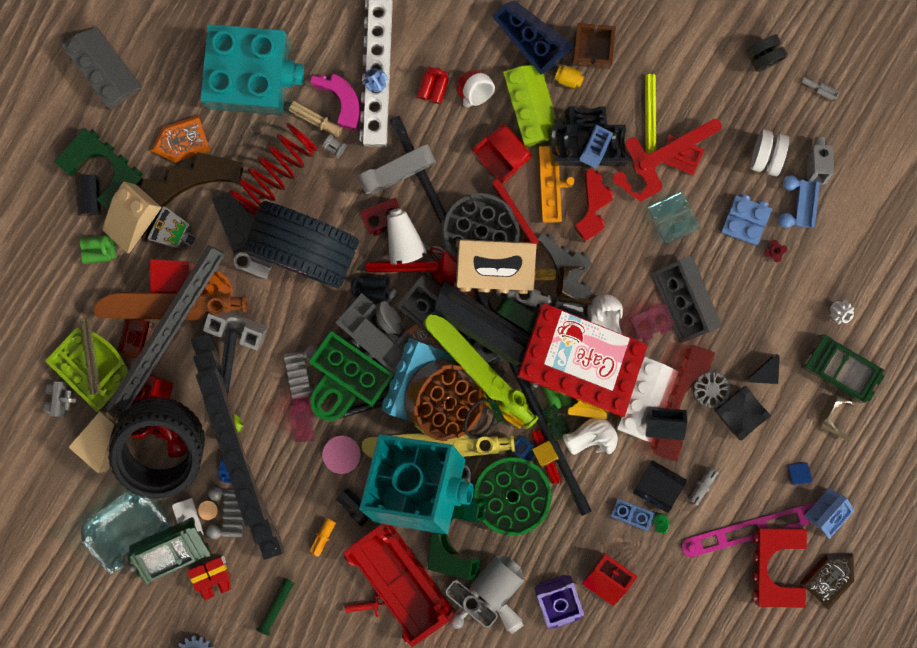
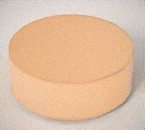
(208, 510)

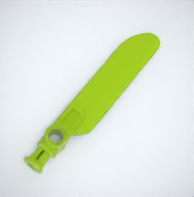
(481, 372)

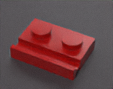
(687, 160)

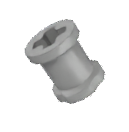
(334, 146)

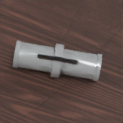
(703, 486)

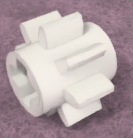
(841, 311)

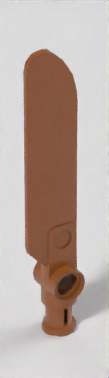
(154, 305)

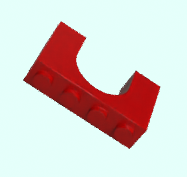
(768, 542)

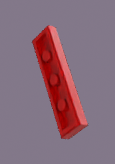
(524, 227)

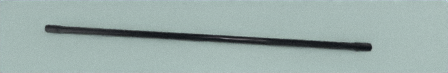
(579, 498)

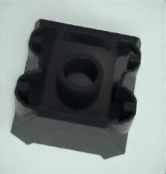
(660, 486)

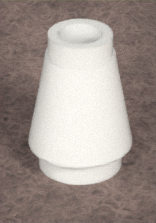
(510, 619)

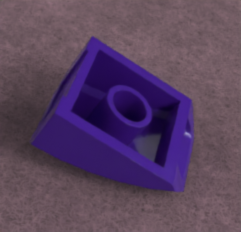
(559, 601)

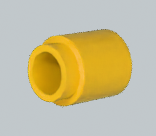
(569, 77)

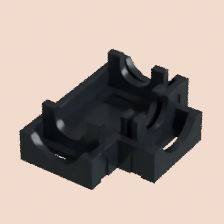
(576, 133)

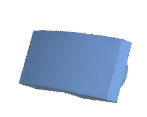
(632, 514)

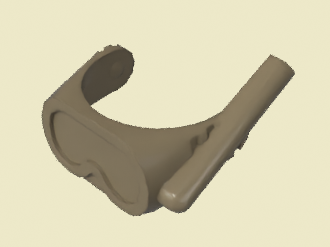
(827, 413)

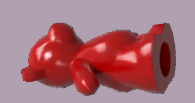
(175, 444)

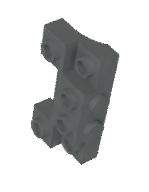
(369, 336)

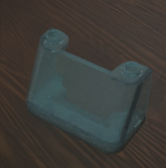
(121, 525)

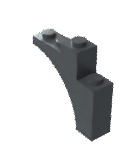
(561, 257)

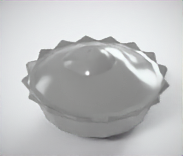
(388, 319)

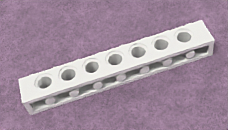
(379, 137)

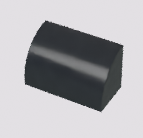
(87, 194)
(666, 423)

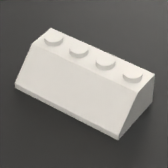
(650, 390)

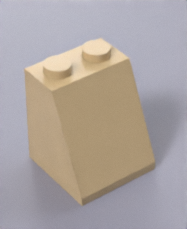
(95, 441)

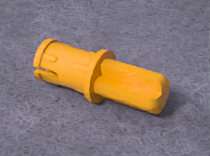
(322, 537)

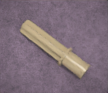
(316, 119)

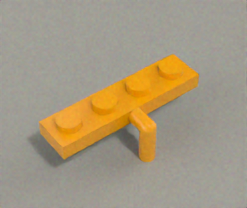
(550, 187)

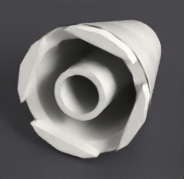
(403, 238)

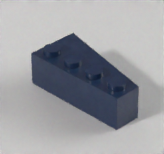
(532, 36)

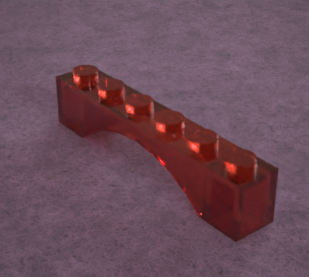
(696, 364)

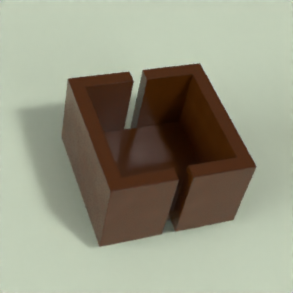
(594, 47)

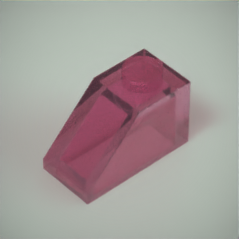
(302, 419)

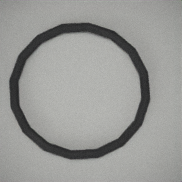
(467, 416)

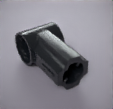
(352, 505)

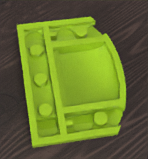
(70, 363)

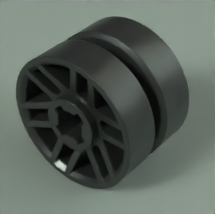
(767, 53)

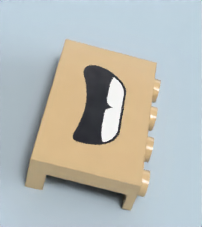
(495, 265)

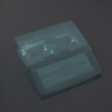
(674, 218)

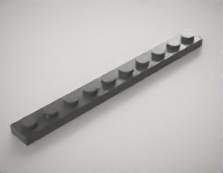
(165, 330)

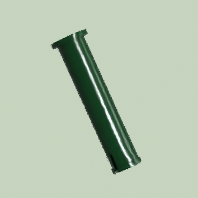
(275, 607)

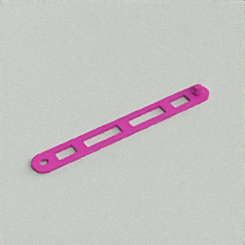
(693, 546)

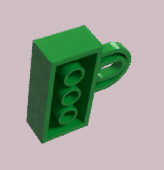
(348, 375)

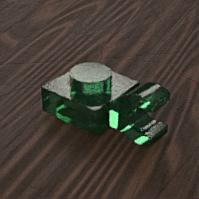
(556, 423)

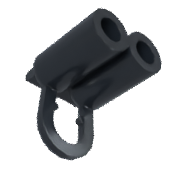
(372, 286)

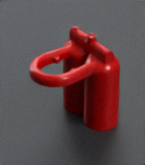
(433, 85)

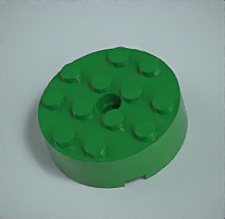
(532, 501)

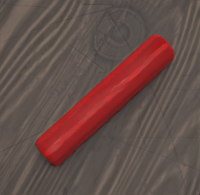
(550, 467)

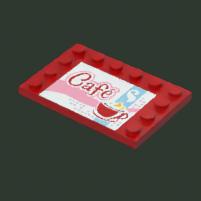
(582, 360)

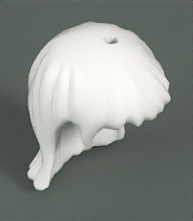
(605, 312)
(592, 432)

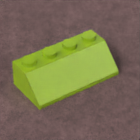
(530, 103)

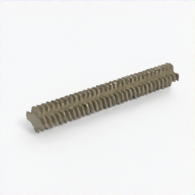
(89, 356)

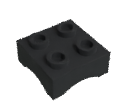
(742, 413)

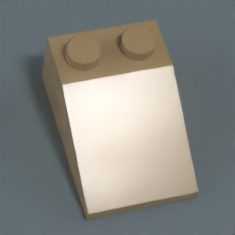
(129, 215)

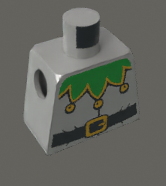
(171, 230)

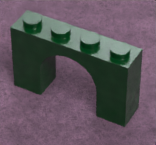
(88, 146)
(444, 557)

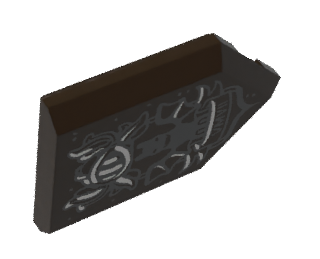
(830, 578)

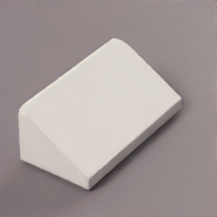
(185, 510)

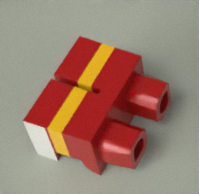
(210, 574)

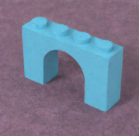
(414, 357)

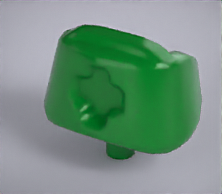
(661, 523)

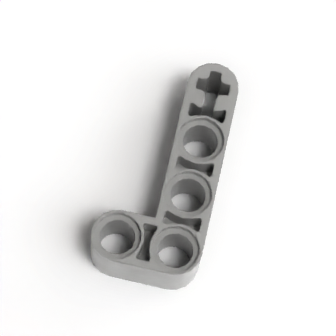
(396, 170)

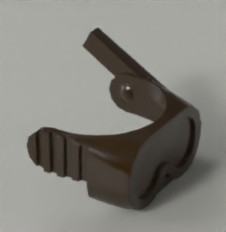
(561, 290)

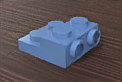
(746, 219)

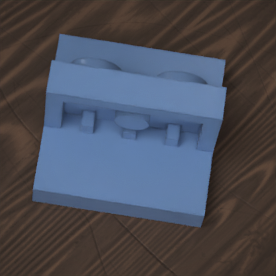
(830, 512)

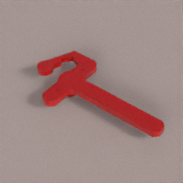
(645, 164)

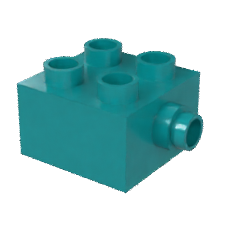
(248, 70)
(415, 484)

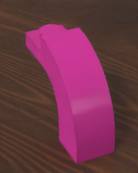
(350, 108)

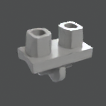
(60, 399)

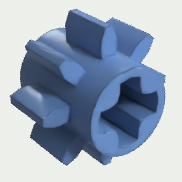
(375, 79)

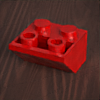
(609, 579)

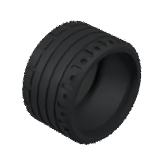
(149, 481)

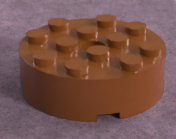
(440, 400)

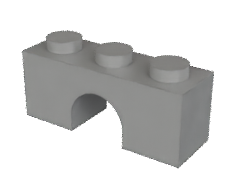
(249, 332)

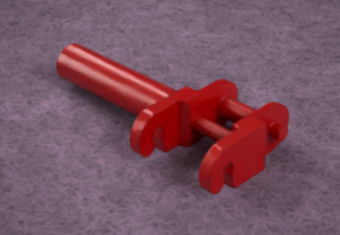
(365, 606)

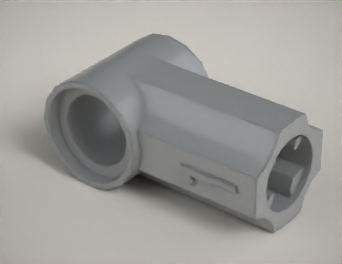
(254, 266)

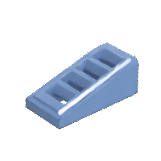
(591, 156)

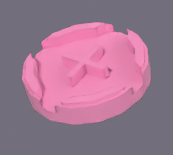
(341, 454)

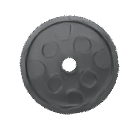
(478, 212)

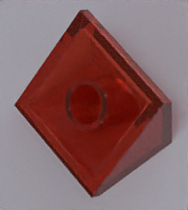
(134, 337)

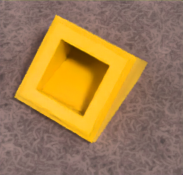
(545, 453)

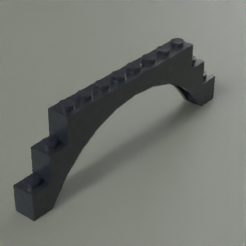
(220, 414)

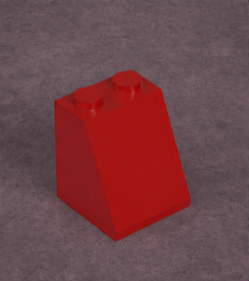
(168, 275)

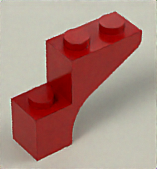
(597, 198)

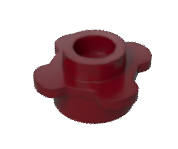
(781, 249)

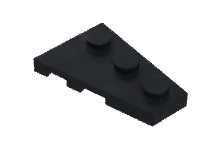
(234, 220)

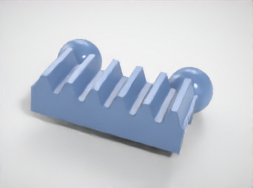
(806, 203)

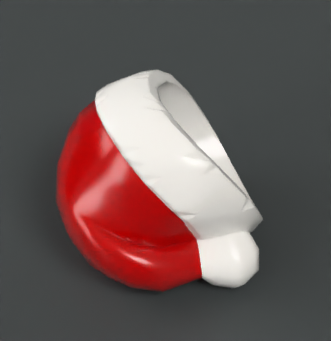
(475, 87)

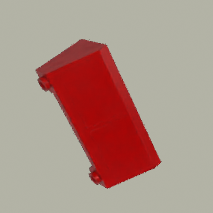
(401, 582)

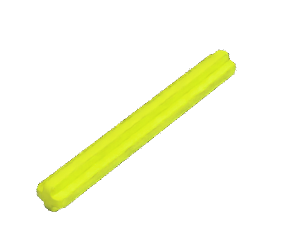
(650, 113)

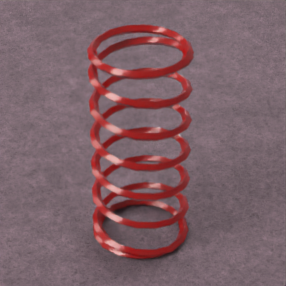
(304, 140)

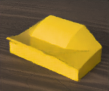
(585, 410)

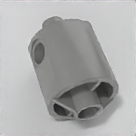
(497, 582)

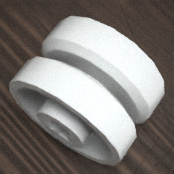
(769, 152)

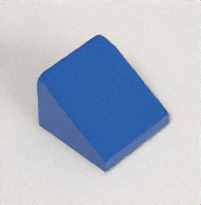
(523, 449)
(799, 474)

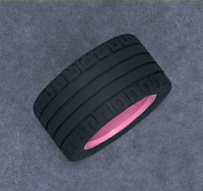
(301, 244)

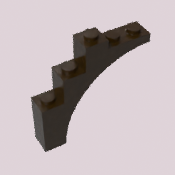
(178, 180)

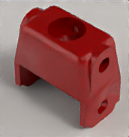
(502, 153)

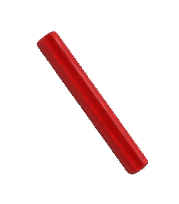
(414, 266)

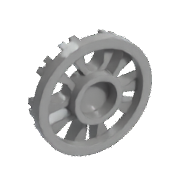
(711, 389)

